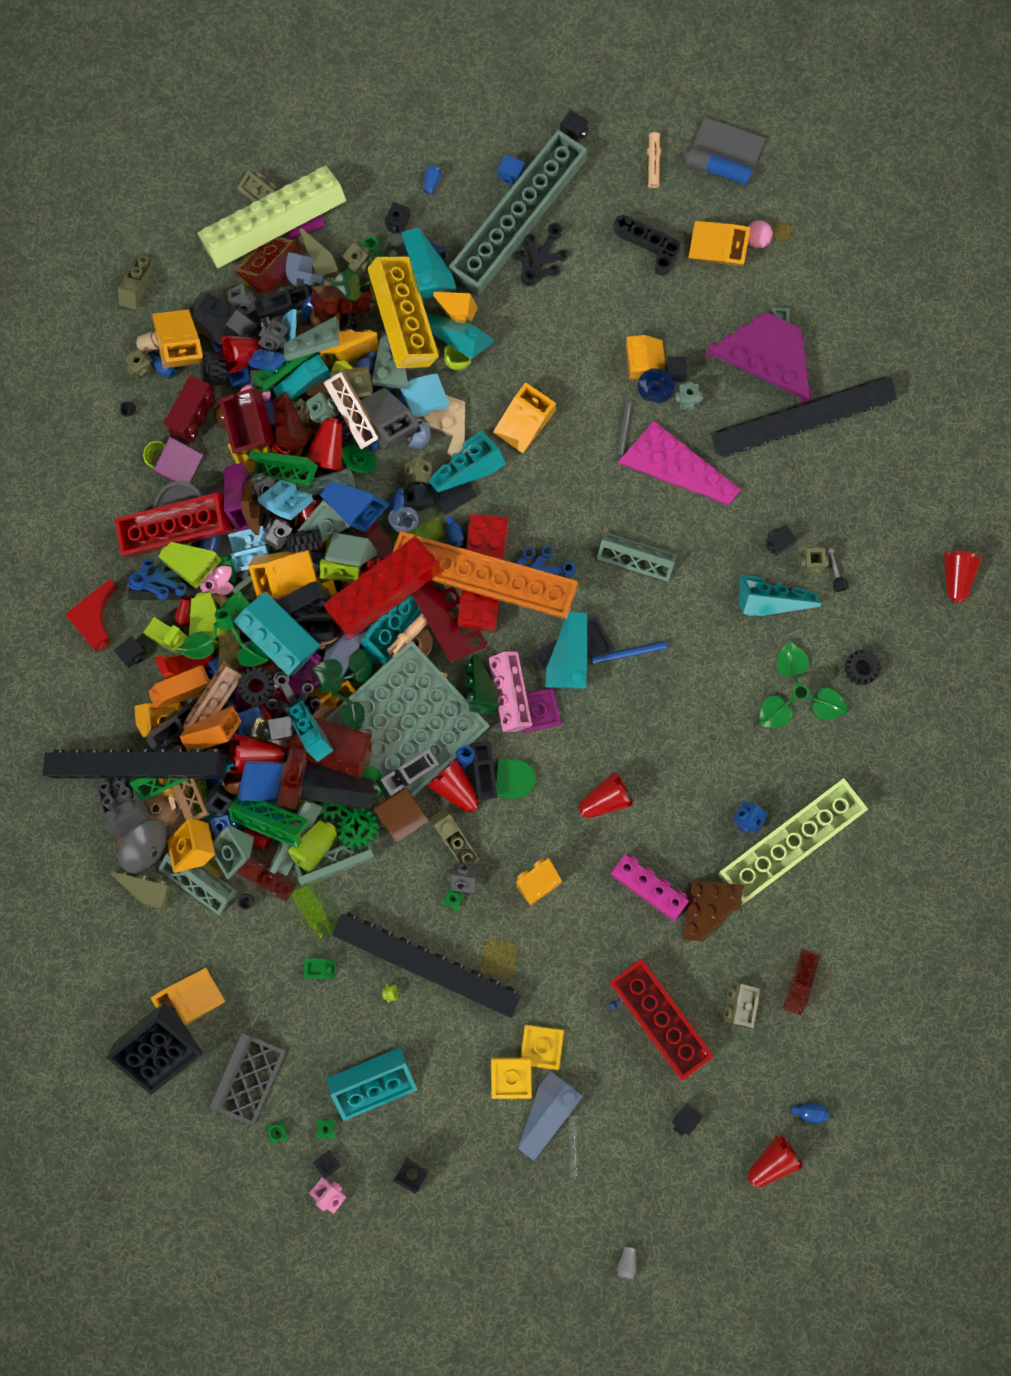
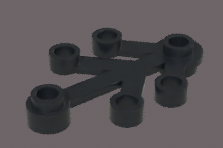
(540, 257)
(290, 695)

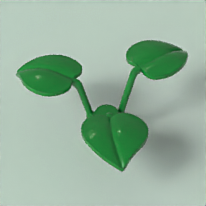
(200, 644)
(776, 713)

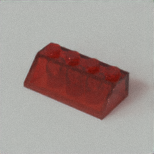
(350, 748)

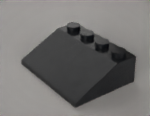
(155, 1049)

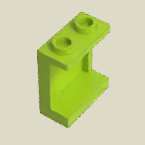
(338, 571)

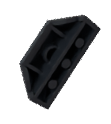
(217, 319)

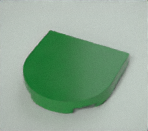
(514, 779)

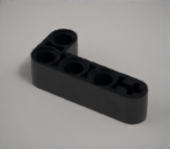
(644, 241)
(305, 599)

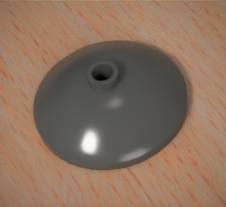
(175, 493)
(143, 846)

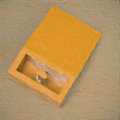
(719, 243)
(177, 338)
(351, 347)
(525, 418)
(281, 572)
(538, 882)
(191, 996)

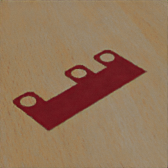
(436, 613)

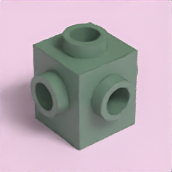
(688, 396)
(321, 407)

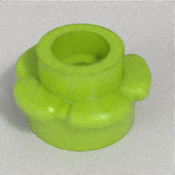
(390, 992)

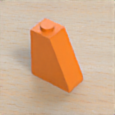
(179, 687)
(211, 730)

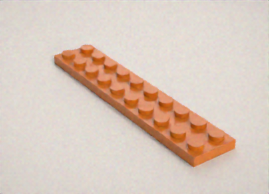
(499, 578)

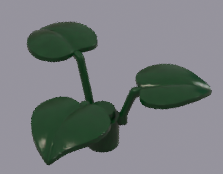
(348, 281)
(330, 682)

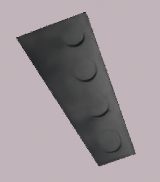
(597, 643)

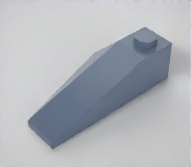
(343, 648)
(549, 1110)

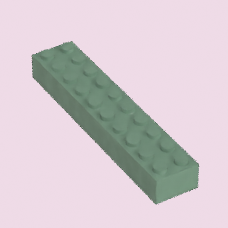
(518, 212)

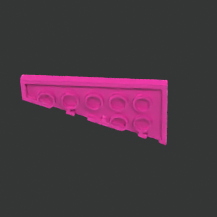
(669, 460)

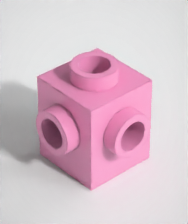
(328, 1195)

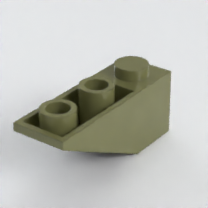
(323, 260)
(135, 282)
(453, 838)
(147, 892)

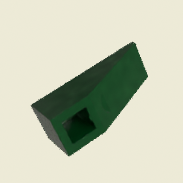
(481, 690)

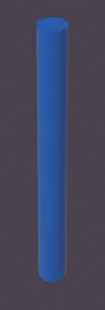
(629, 652)

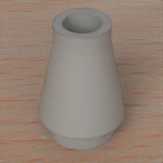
(627, 1263)

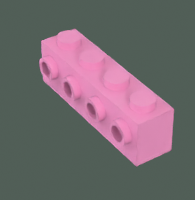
(510, 691)

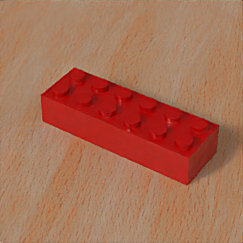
(176, 523)
(488, 537)
(382, 587)
(661, 1020)

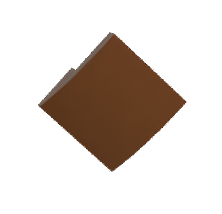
(251, 509)
(401, 814)

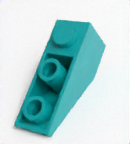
(309, 731)

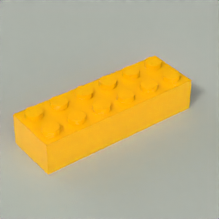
(402, 312)

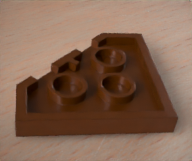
(709, 907)

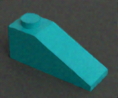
(304, 378)

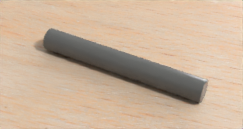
(624, 429)

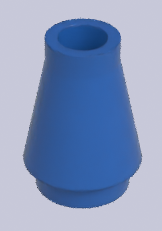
(432, 178)
(465, 756)

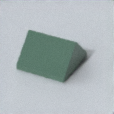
(350, 550)
(232, 850)

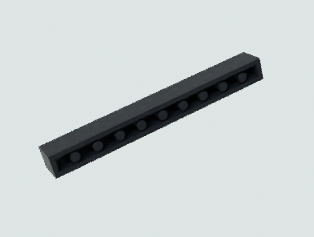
(803, 415)
(135, 764)
(426, 965)

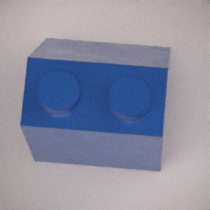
(354, 505)

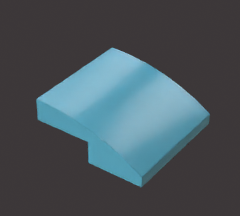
(290, 322)
(425, 395)
(285, 499)
(246, 546)

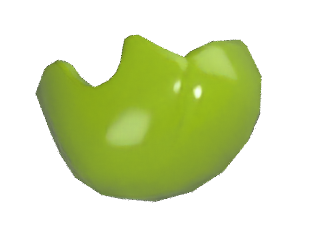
(455, 359)
(152, 452)

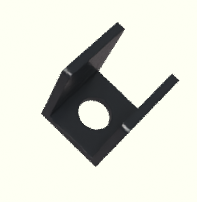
(404, 1181)

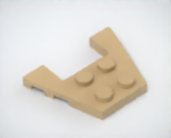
(448, 421)

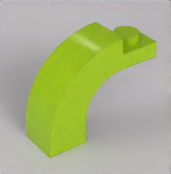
(165, 636)

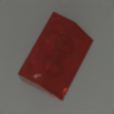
(267, 264)

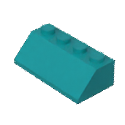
(277, 633)
(371, 1084)

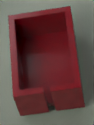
(190, 410)
(247, 421)

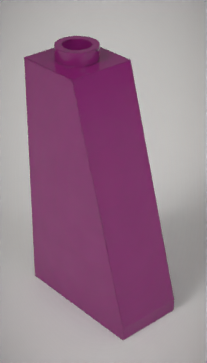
(234, 481)

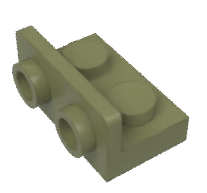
(255, 186)
(359, 380)
(741, 1005)

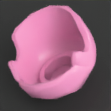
(760, 234)

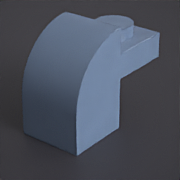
(299, 270)

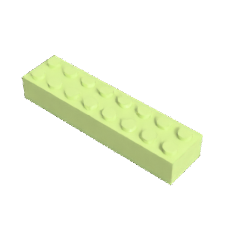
(272, 216)
(794, 840)

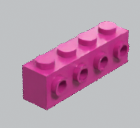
(649, 887)

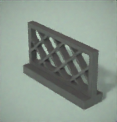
(231, 1071)

